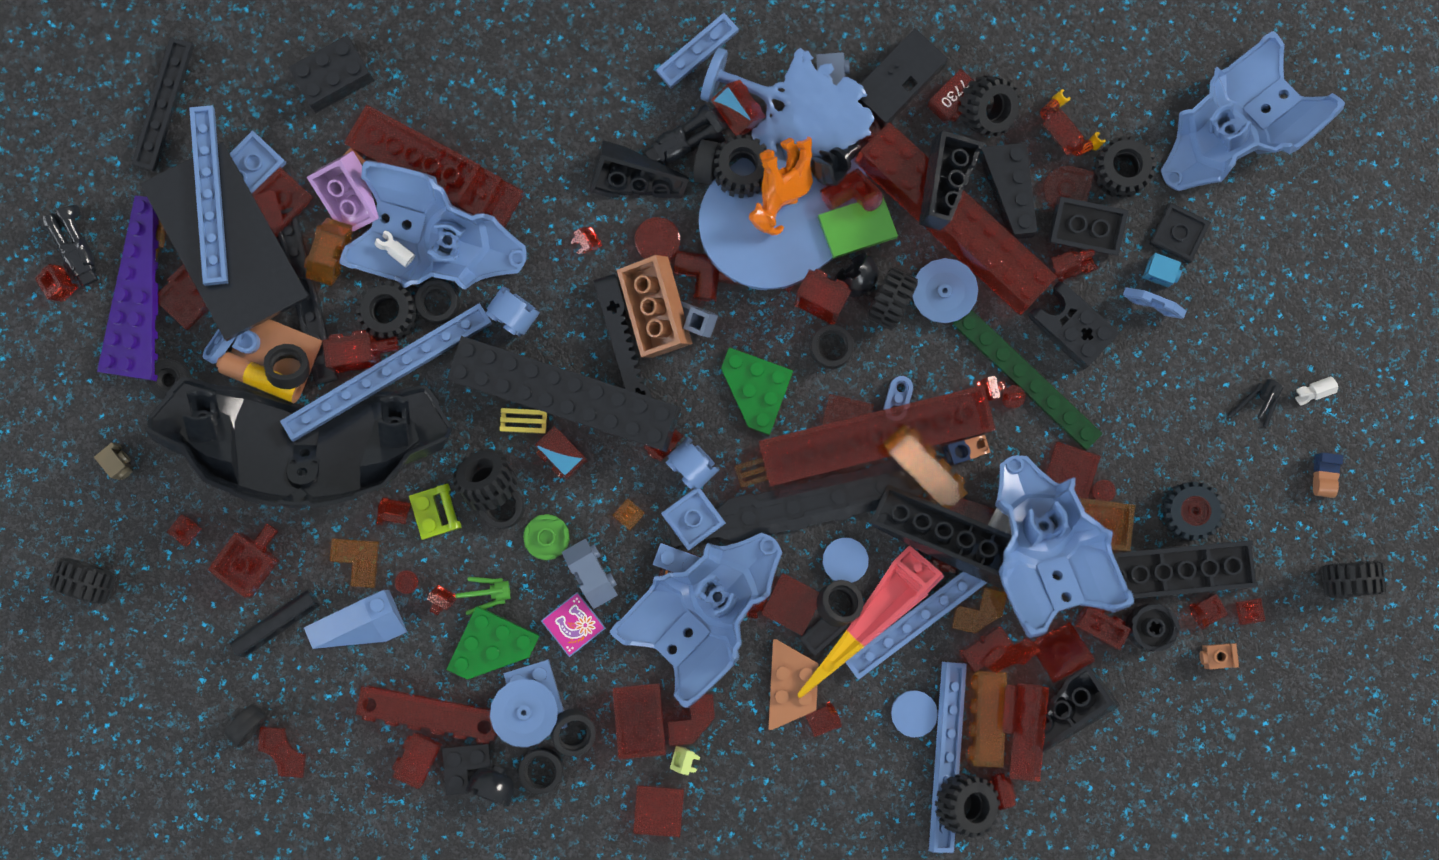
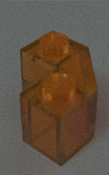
(324, 257)

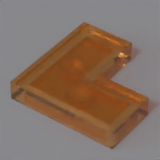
(362, 555)

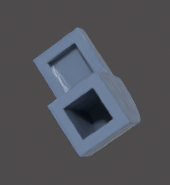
(699, 320)

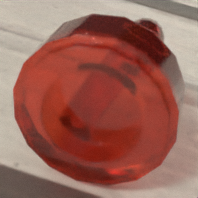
(1013, 397)

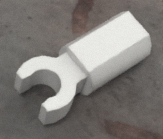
(395, 249)
(1316, 390)

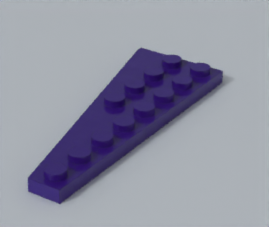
(130, 329)

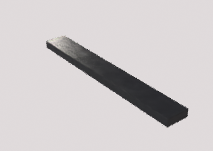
(308, 311)

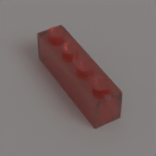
(1029, 732)

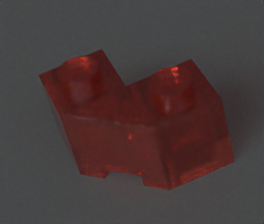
(689, 729)

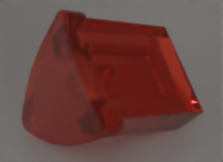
(392, 511)
(1208, 611)
(824, 720)

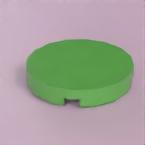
(546, 537)

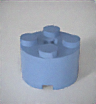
(513, 311)
(692, 464)

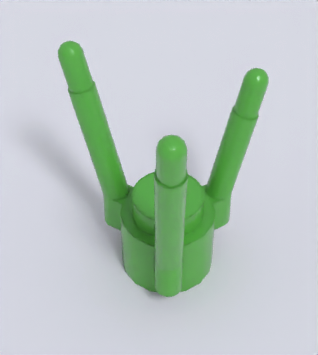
(498, 591)

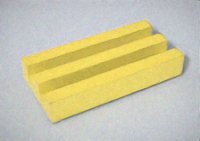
(503, 419)

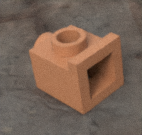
(1209, 653)

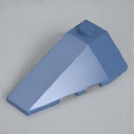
(363, 622)

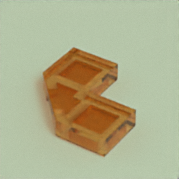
(990, 609)

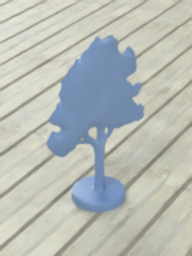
(811, 104)

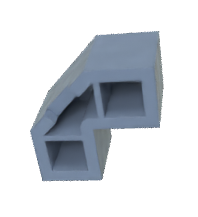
(593, 580)

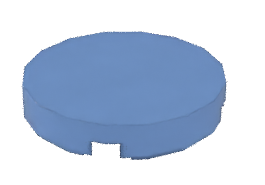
(845, 560)
(914, 713)

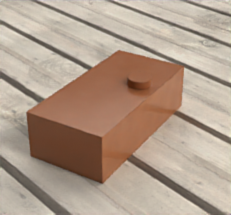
(654, 306)

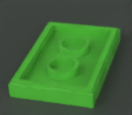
(855, 229)

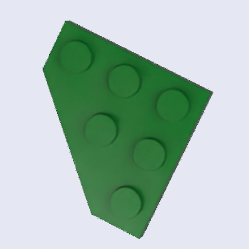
(756, 388)
(490, 644)

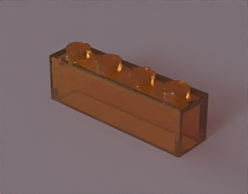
(925, 467)
(988, 719)

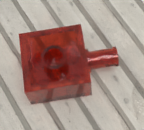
(355, 351)
(245, 561)

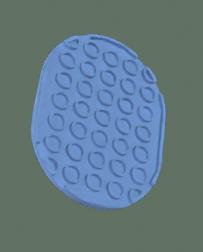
(758, 257)

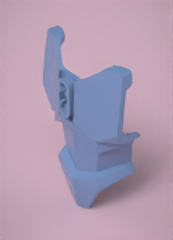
(1232, 121)
(442, 237)
(1053, 538)
(710, 601)

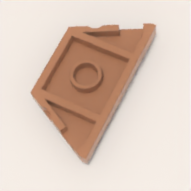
(788, 675)

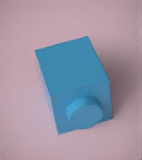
(1162, 270)

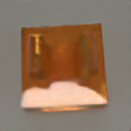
(628, 514)

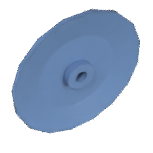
(945, 290)
(523, 713)

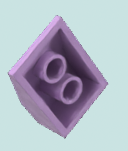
(345, 192)

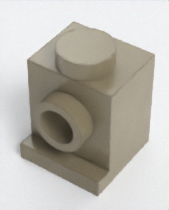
(114, 461)

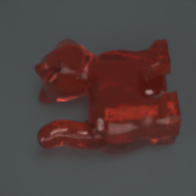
(1073, 263)

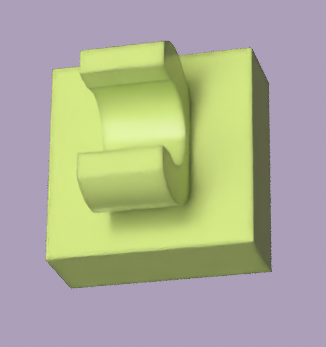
(683, 760)

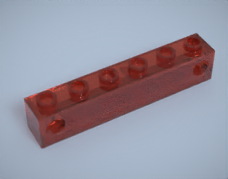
(425, 712)

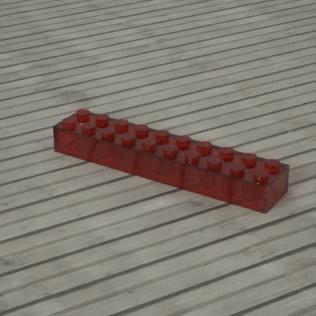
(971, 234)
(862, 437)

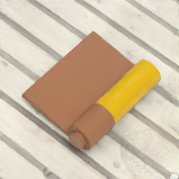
(250, 367)

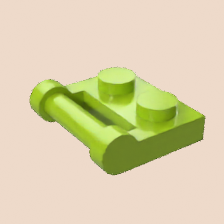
(428, 515)

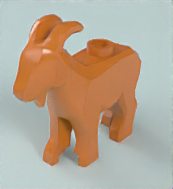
(782, 185)

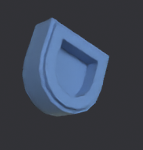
(247, 342)

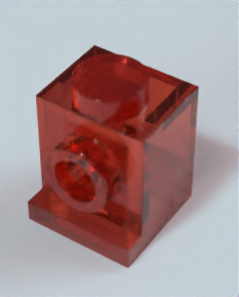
(55, 283)

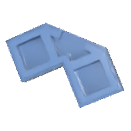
(1163, 305)

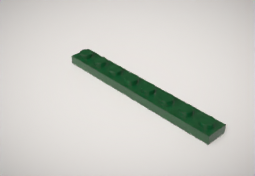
(1027, 378)

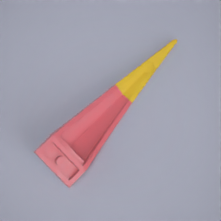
(898, 591)

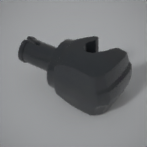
(834, 164)

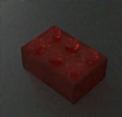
(822, 296)
(639, 720)

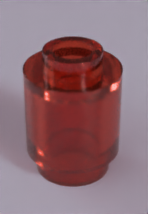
(1005, 789)

